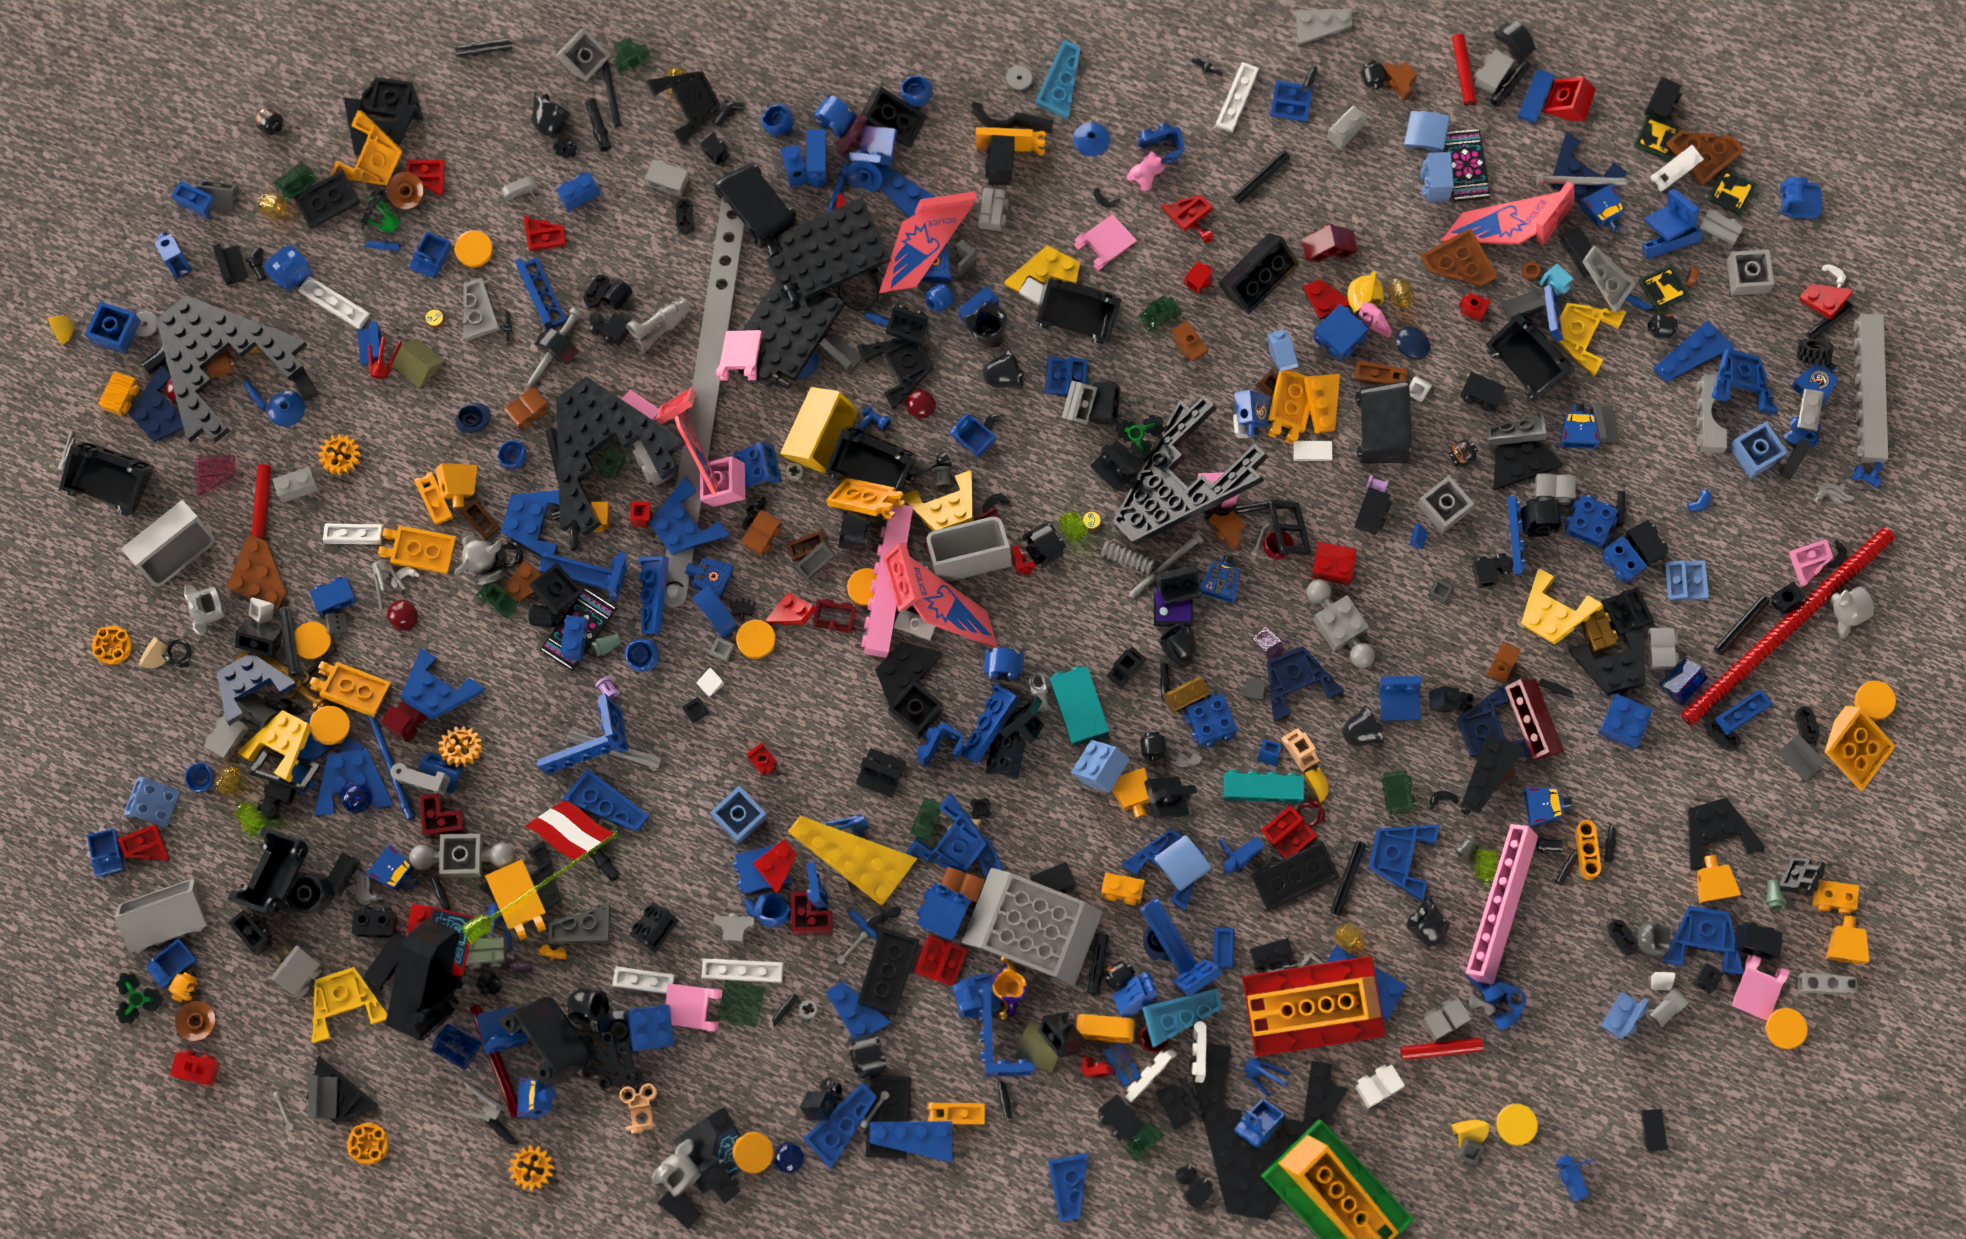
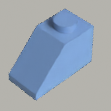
(1282, 350)

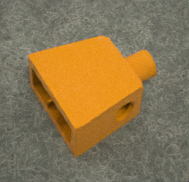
(457, 482)
(1131, 792)
(1716, 881)
(1848, 943)

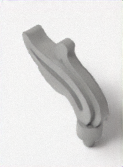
(1834, 492)
(362, 890)

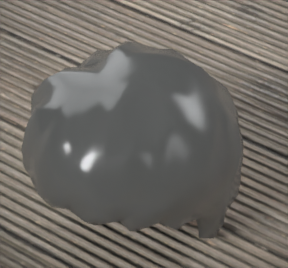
(1654, 938)

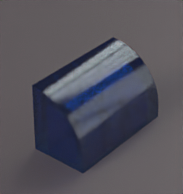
(1683, 681)
(456, 1046)

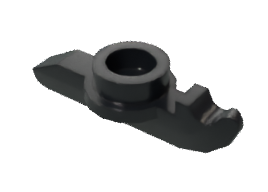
(752, 512)
(284, 705)

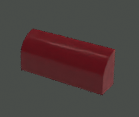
(1534, 718)

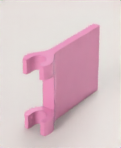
(1107, 240)
(740, 352)
(1757, 990)
(690, 1006)

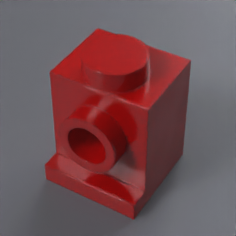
(1475, 312)
(640, 513)
(762, 767)

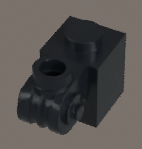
(613, 331)
(1486, 569)
(1448, 699)
(275, 794)
(820, 1104)
(1198, 1190)

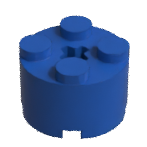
(835, 115)
(1004, 663)

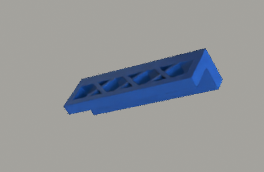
(537, 300)

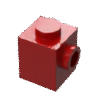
(1199, 277)

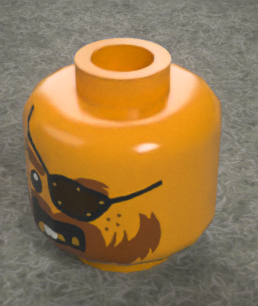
(183, 987)

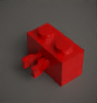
(195, 1068)

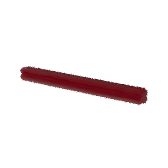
(499, 1070)

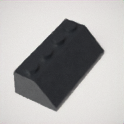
(1259, 272)

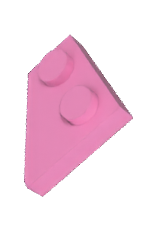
(1374, 319)
(1810, 560)

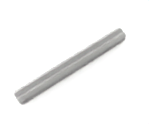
(632, 755)

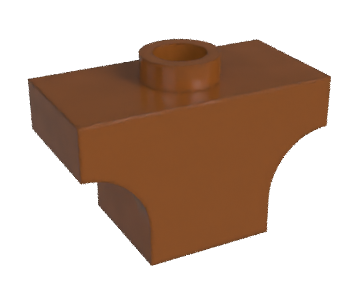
(1400, 78)
(1189, 341)
(1227, 528)
(1504, 662)

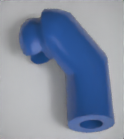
(1702, 503)

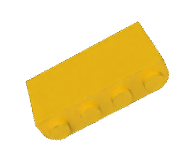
(818, 428)

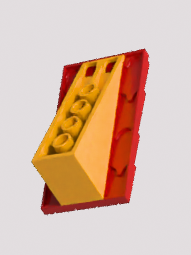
(1313, 1006)

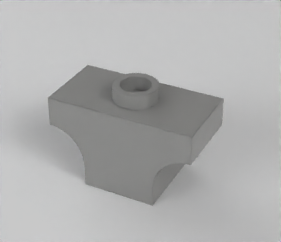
(734, 927)

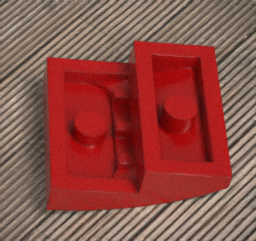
(1289, 832)
(949, 963)

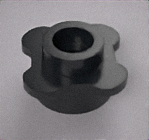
(980, 803)

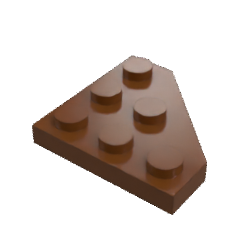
(1714, 149)
(1460, 260)
(257, 573)

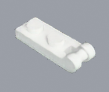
(1677, 167)
(1199, 1051)

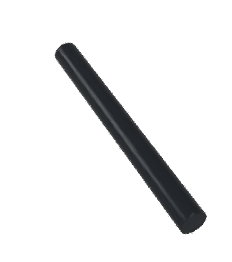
(611, 94)
(1238, 509)

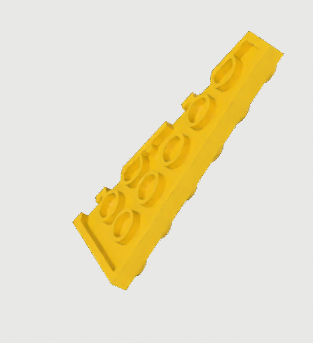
(864, 863)

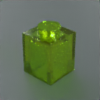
(1072, 526)
(249, 817)
(1485, 864)

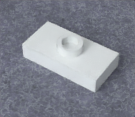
(914, 625)

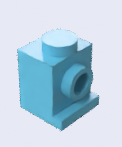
(1558, 279)

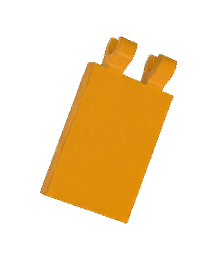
(1024, 138)
(1289, 405)
(865, 498)
(419, 549)
(351, 688)
(508, 885)

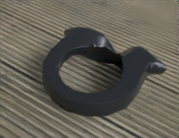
(519, 557)
(184, 661)

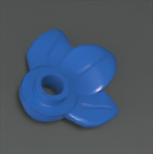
(1795, 434)

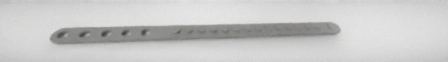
(706, 384)

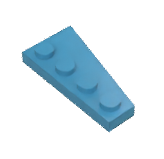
(1059, 83)
(1175, 1015)

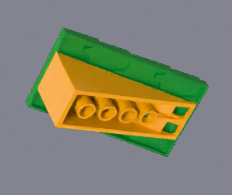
(1334, 1190)

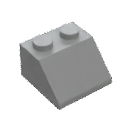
(582, 55)
(297, 972)

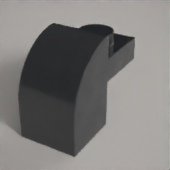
(1517, 38)
(557, 346)

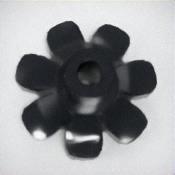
(565, 148)
(489, 983)

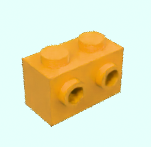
(1122, 888)
(1836, 897)

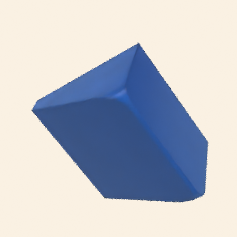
(1418, 536)
(1269, 752)

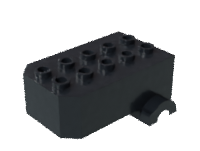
(424, 977)

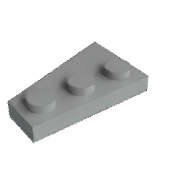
(1320, 23)
(1609, 278)
(478, 312)

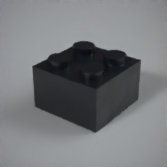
(1000, 160)
(915, 709)

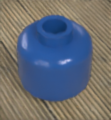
(939, 297)

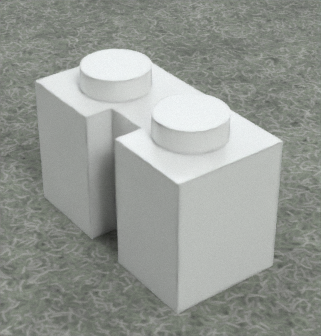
(1379, 1086)

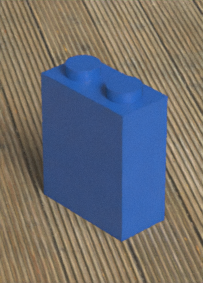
(816, 158)
(751, 880)

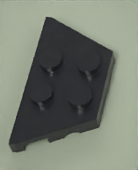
(386, 94)
(1522, 461)
(902, 666)
(350, 1099)

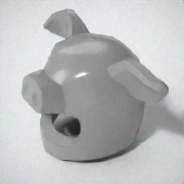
(477, 555)
(204, 607)
(1851, 609)
(677, 1170)

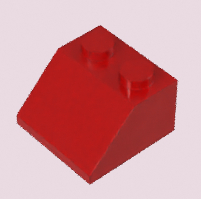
(1570, 98)
(1334, 563)

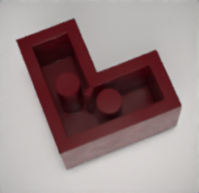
(1329, 242)
(403, 721)
(436, 821)
(805, 920)

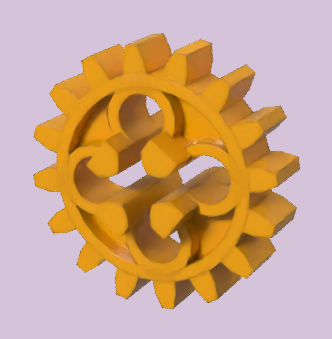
(335, 444)
(471, 748)
(520, 1173)

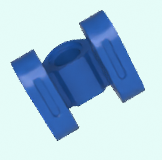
(1510, 1017)

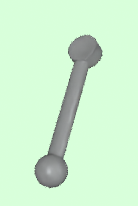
(1265, 524)
(841, 959)
(884, 1096)
(289, 1126)

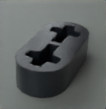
(680, 216)
(593, 288)
(1811, 724)
(1720, 739)
(1618, 940)

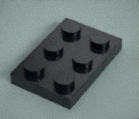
(326, 199)

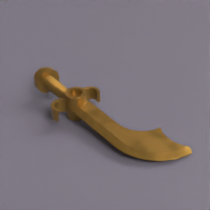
(317, 703)

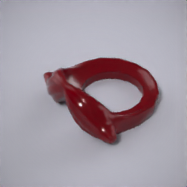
(1313, 803)

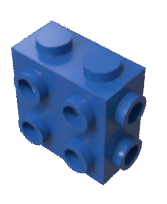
(1341, 333)
(1591, 521)
(1210, 720)
(943, 911)

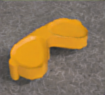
(559, 953)

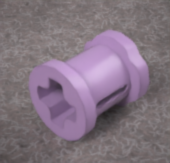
(1376, 484)
(607, 687)

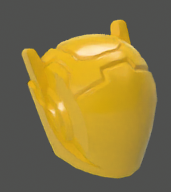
(1365, 289)

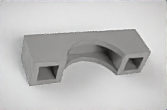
(1712, 436)

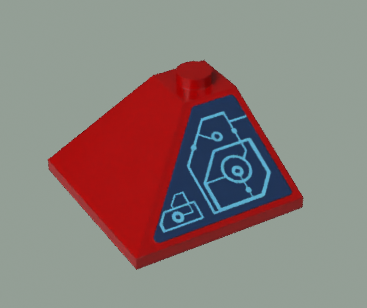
(452, 919)

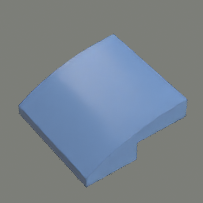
(1427, 130)
(1687, 580)
(1182, 863)

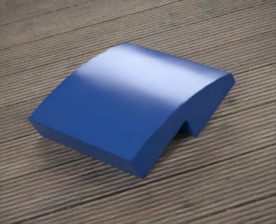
(1291, 101)
(1056, 381)

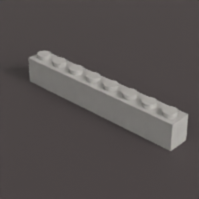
(1871, 388)

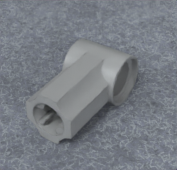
(1671, 1005)

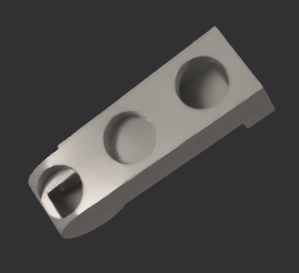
(420, 780)
(1826, 984)

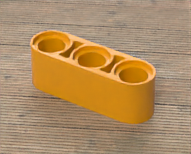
(1592, 842)
(1106, 1028)

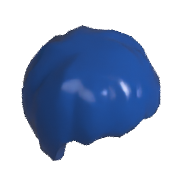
(916, 91)
(777, 120)
(642, 654)

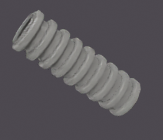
(1127, 557)

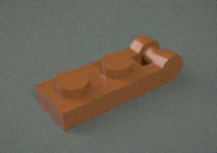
(1378, 373)

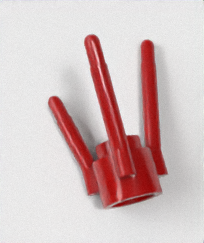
(379, 368)

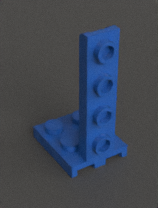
(590, 574)
(614, 738)
(1192, 974)
(1003, 1067)

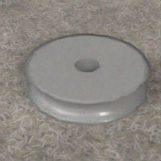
(1019, 71)
(150, 318)
(489, 577)

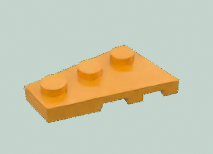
(1323, 400)

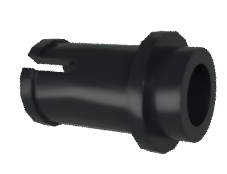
(1549, 845)

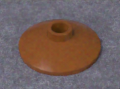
(397, 187)
(185, 1021)

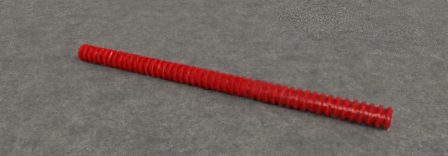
(1787, 626)

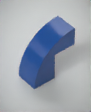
(715, 612)

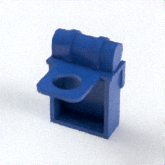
(430, 255)
(972, 435)
(105, 852)
(1242, 856)
(170, 962)
(1136, 995)
(1260, 1123)
(1572, 1177)

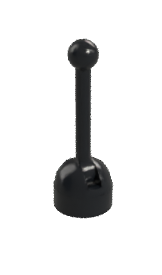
(942, 460)

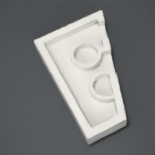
(1148, 1074)

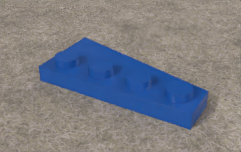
(902, 191)
(1697, 349)
(1515, 527)
(654, 586)
(994, 718)
(603, 800)
(1388, 987)
(832, 1135)
(919, 1137)

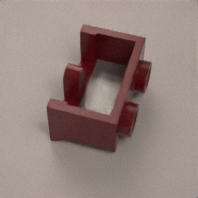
(834, 616)

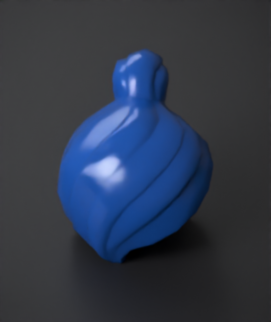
(770, 909)

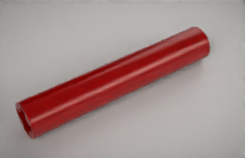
(1464, 69)
(261, 501)
(1441, 1048)

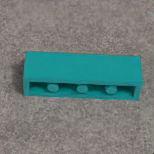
(1263, 787)

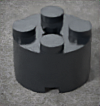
(1541, 517)
(852, 531)
(1044, 544)
(310, 893)
(866, 1055)

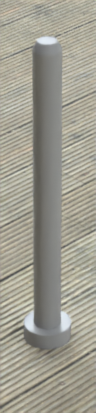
(1580, 180)
(547, 358)
(1196, 538)

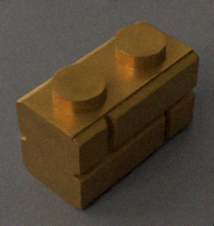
(1598, 632)
(1186, 694)

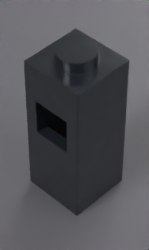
(1577, 247)

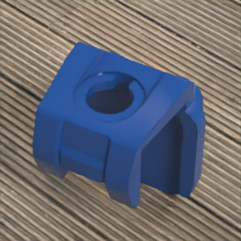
(1162, 134)
(1800, 198)
(287, 267)
(934, 737)
(967, 996)

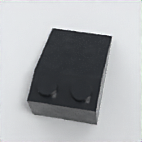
(890, 111)

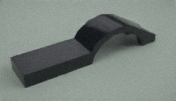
(1019, 119)

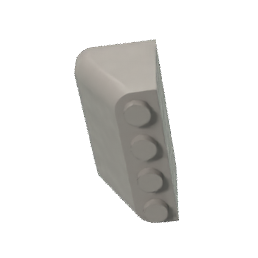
(169, 544)
(969, 549)
(161, 916)

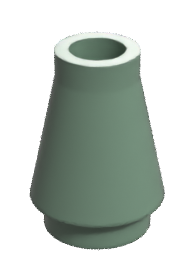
(603, 645)
(1775, 897)

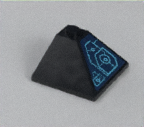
(711, 1136)

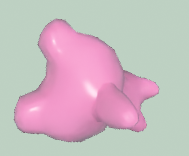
(1146, 170)

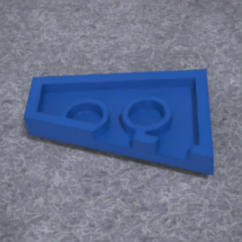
(817, 891)
(856, 1018)
(1068, 1185)

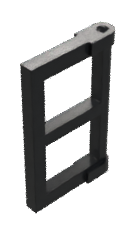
(1273, 504)
(254, 771)

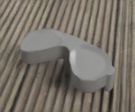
(1194, 760)
(1475, 1002)

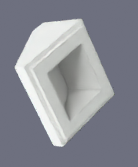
(1419, 388)
(1240, 430)
(261, 610)
(710, 682)
(1662, 980)

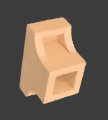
(1300, 749)

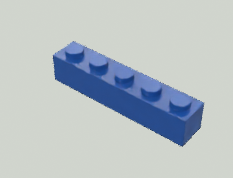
(1661, 245)

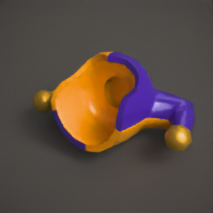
(1009, 987)

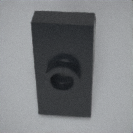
(1126, 667)

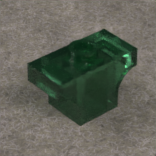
(629, 55)
(1159, 312)
(497, 599)
(926, 819)
(1143, 1141)

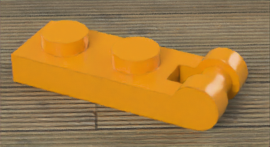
(433, 500)
(958, 1113)

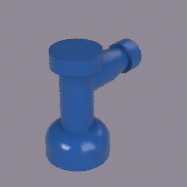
(871, 415)
(1870, 478)

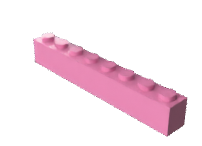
(883, 604)
(1502, 904)

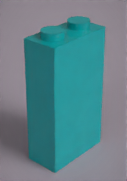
(1079, 705)

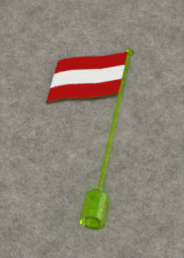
(567, 832)

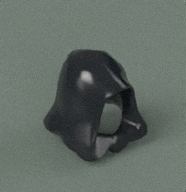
(547, 116)
(992, 328)
(1004, 372)
(1363, 729)
(1428, 924)
(588, 1007)

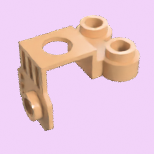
(637, 1104)

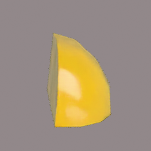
(62, 327)
(1317, 783)
(1472, 1129)

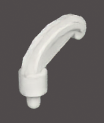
(1836, 272)
(402, 573)

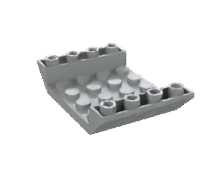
(1032, 925)

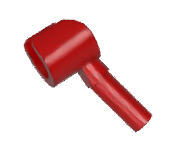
(1204, 235)

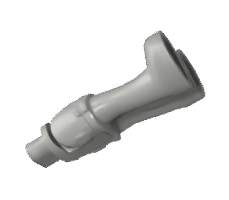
(668, 317)

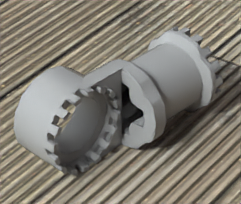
(1041, 691)

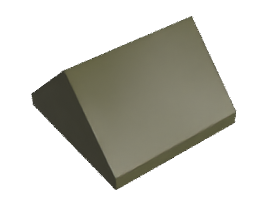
(417, 362)
(1036, 1049)

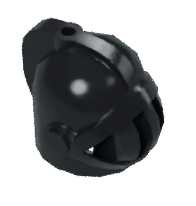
(1179, 645)

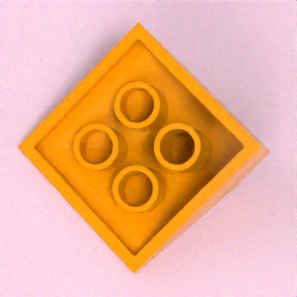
(1857, 745)

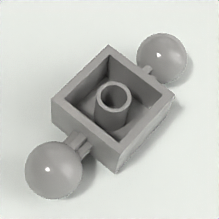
(1340, 623)
(461, 856)

